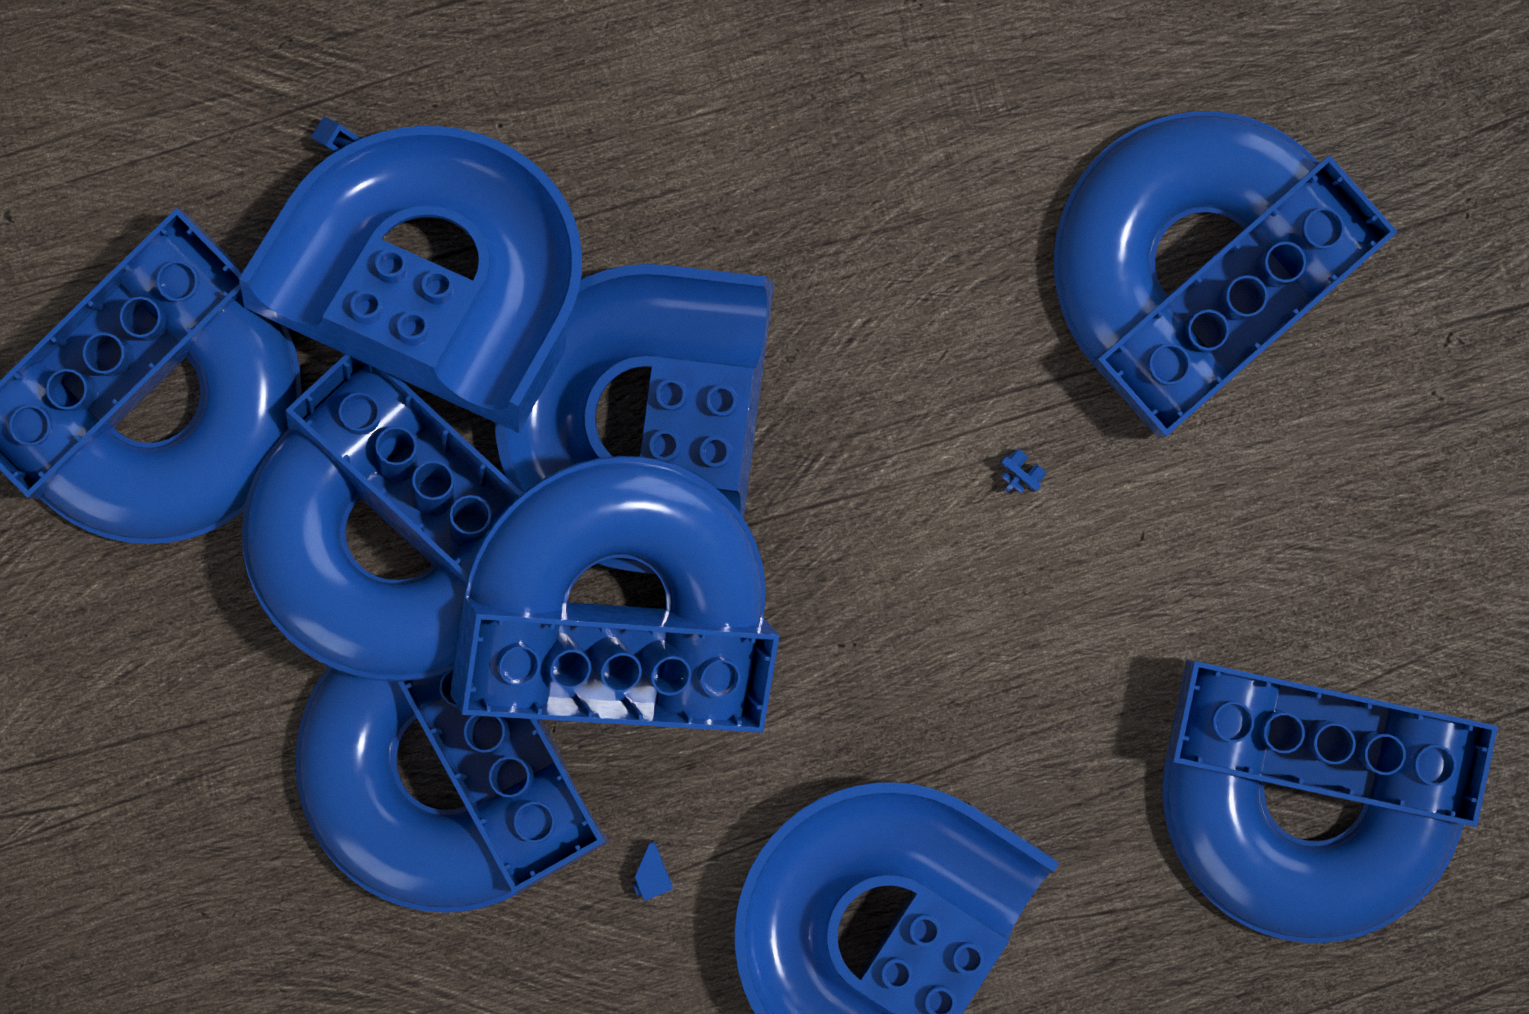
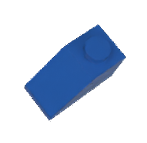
(333, 135)
(652, 874)

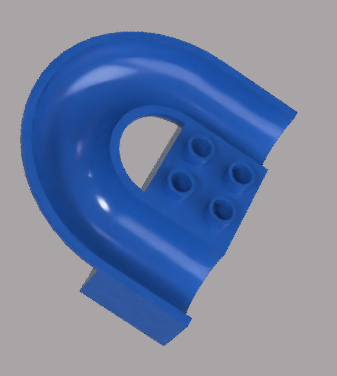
(1298, 241)
(462, 339)
(707, 362)
(67, 395)
(378, 443)
(681, 666)
(1407, 766)
(517, 794)
(965, 897)

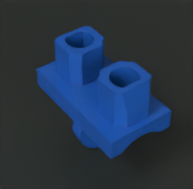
(1031, 478)

